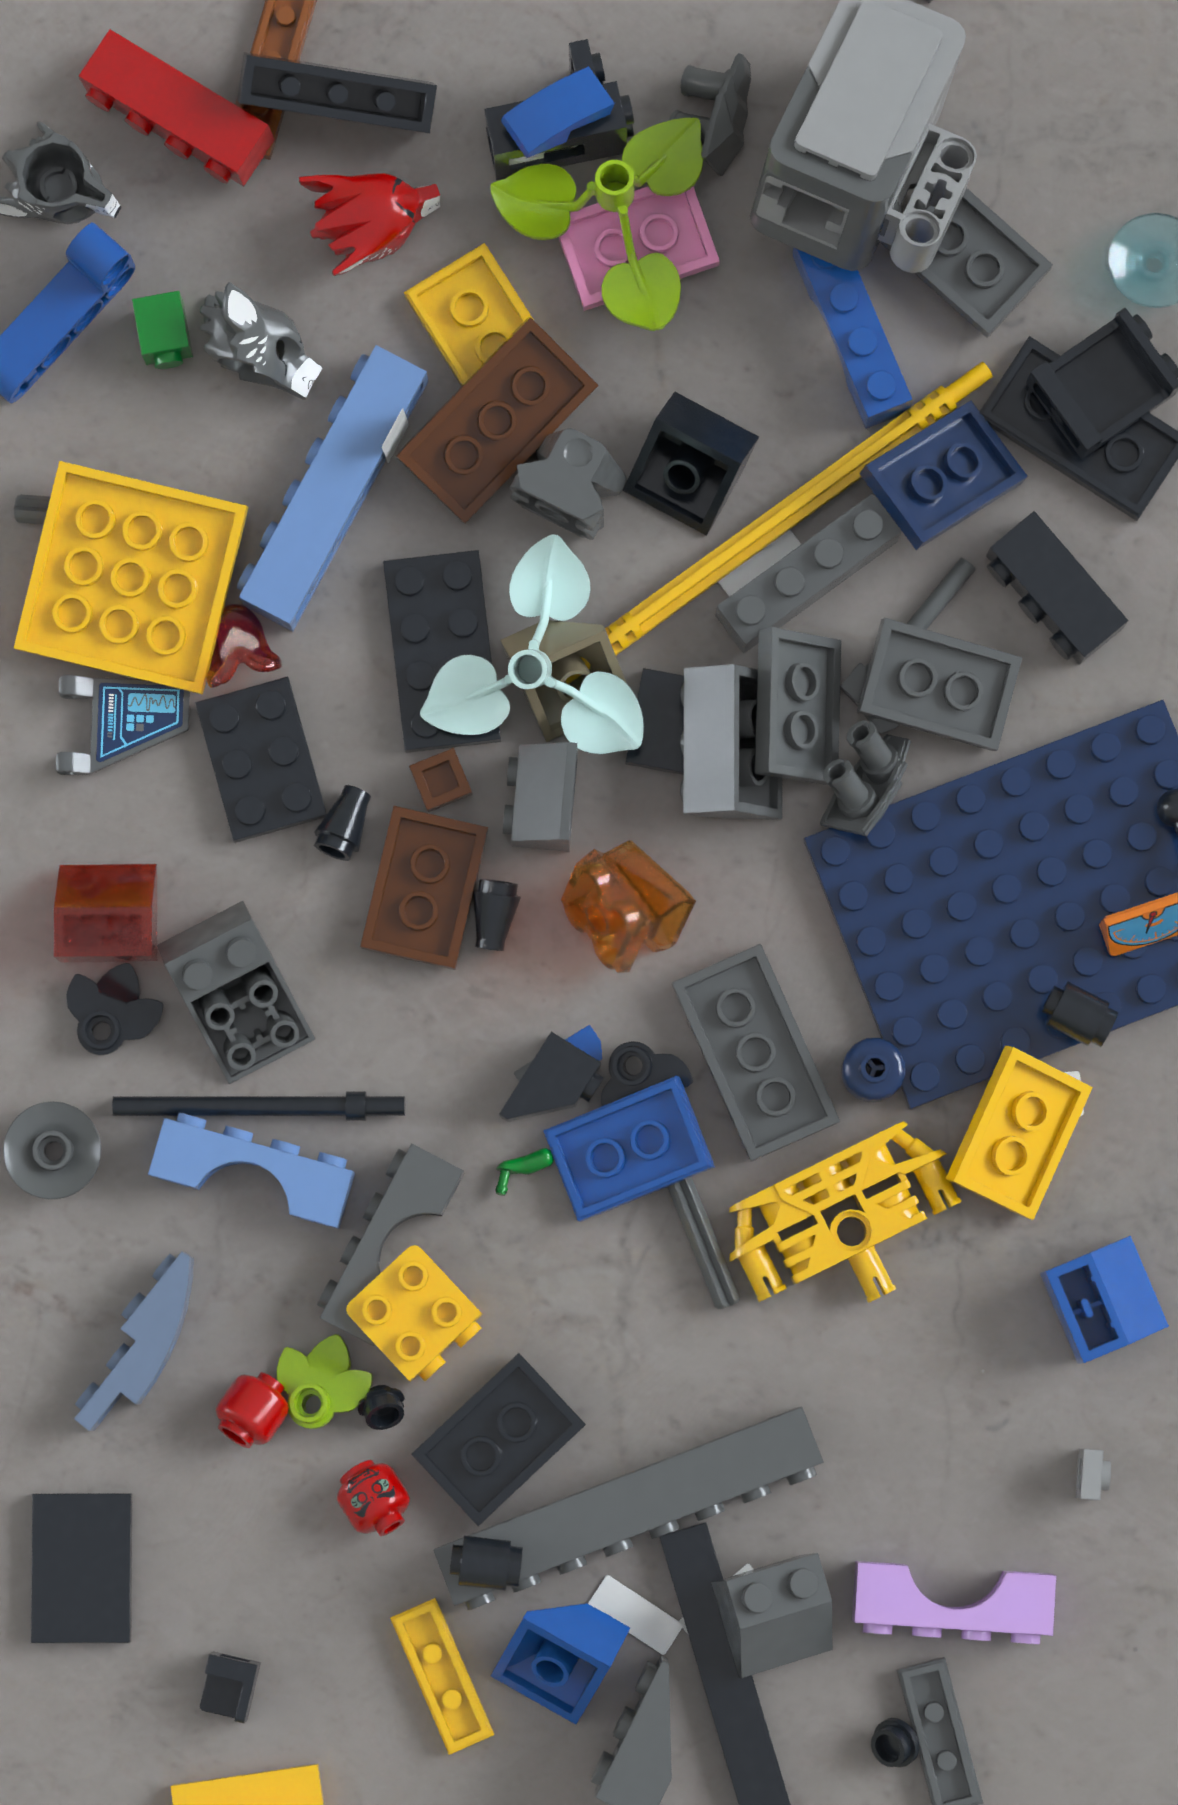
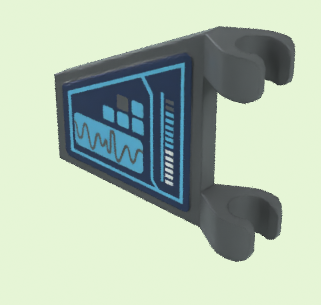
(125, 719)

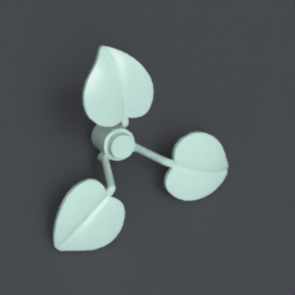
(466, 689)

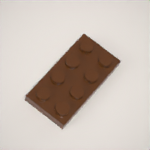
(496, 420)

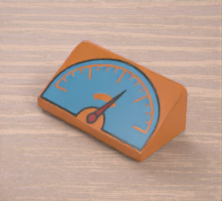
(1141, 925)

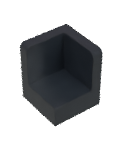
(229, 1686)

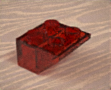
(106, 913)

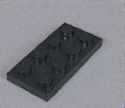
(434, 617)

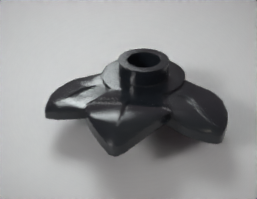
(112, 1002)
(654, 1070)

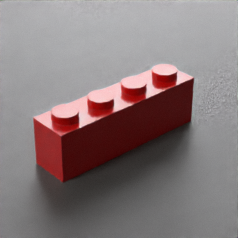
(175, 108)

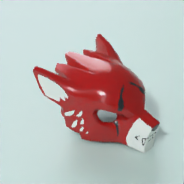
(368, 214)

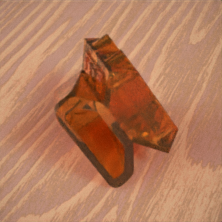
(625, 903)

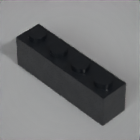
(336, 92)

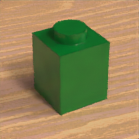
(162, 329)

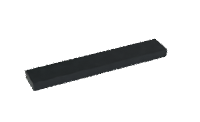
(730, 1698)

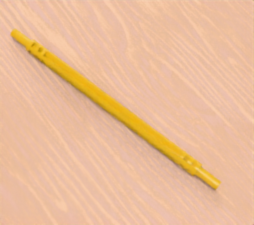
(787, 513)

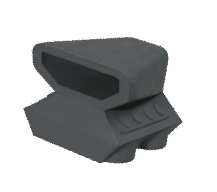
(569, 482)

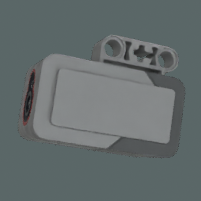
(865, 137)

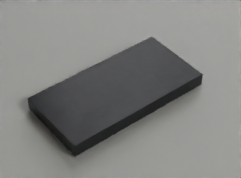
(1120, 471)

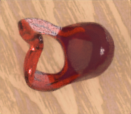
(240, 641)

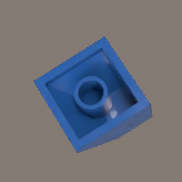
(561, 1656)

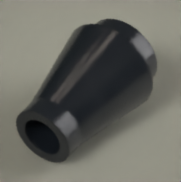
(343, 825)
(494, 911)

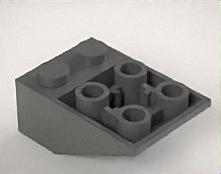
(235, 992)
(642, 1759)

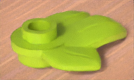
(324, 1375)

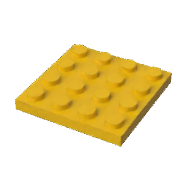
(131, 577)

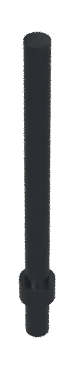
(354, 1105)

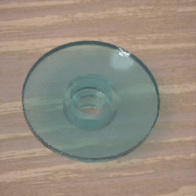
(1136, 242)

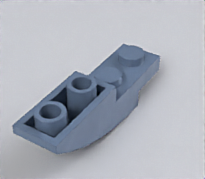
(155, 1327)

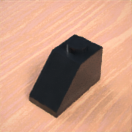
(553, 1081)

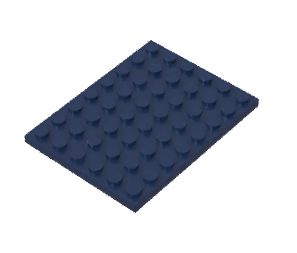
(997, 894)

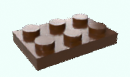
(424, 887)

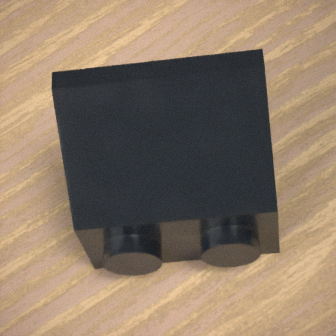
(690, 463)

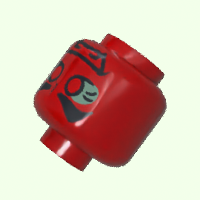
(373, 1498)

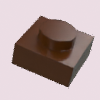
(440, 780)

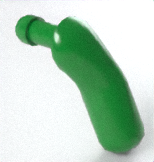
(522, 1165)

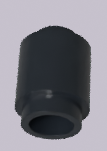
(1079, 1014)
(486, 1563)

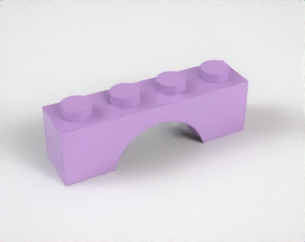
(1016, 1605)

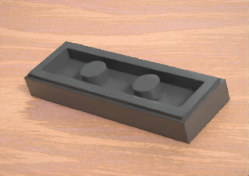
(940, 1733)

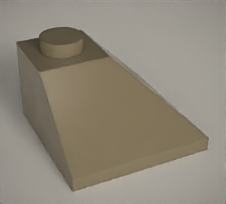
(564, 646)

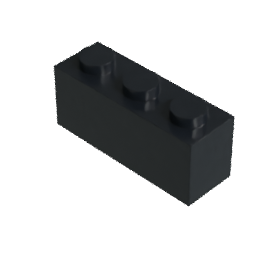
(1055, 589)

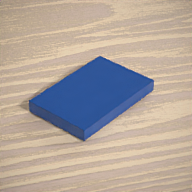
(629, 1148)

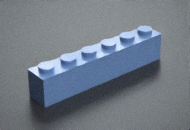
(332, 488)

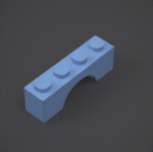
(192, 1154)

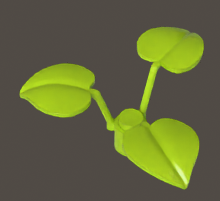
(663, 157)

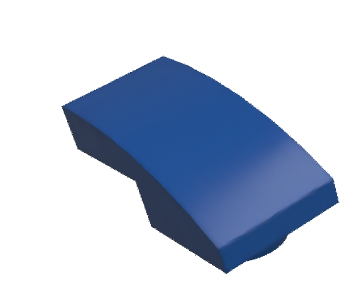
(557, 110)

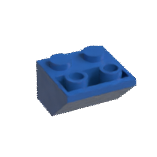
(1104, 1300)

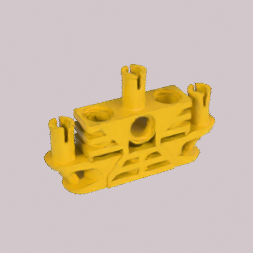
(826, 1185)

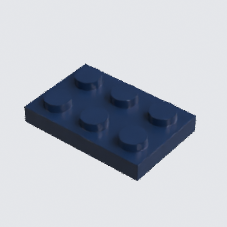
(943, 475)

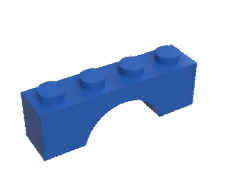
(858, 338)

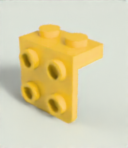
(414, 1314)

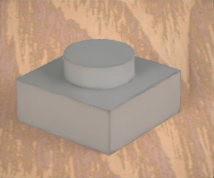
(1092, 1474)

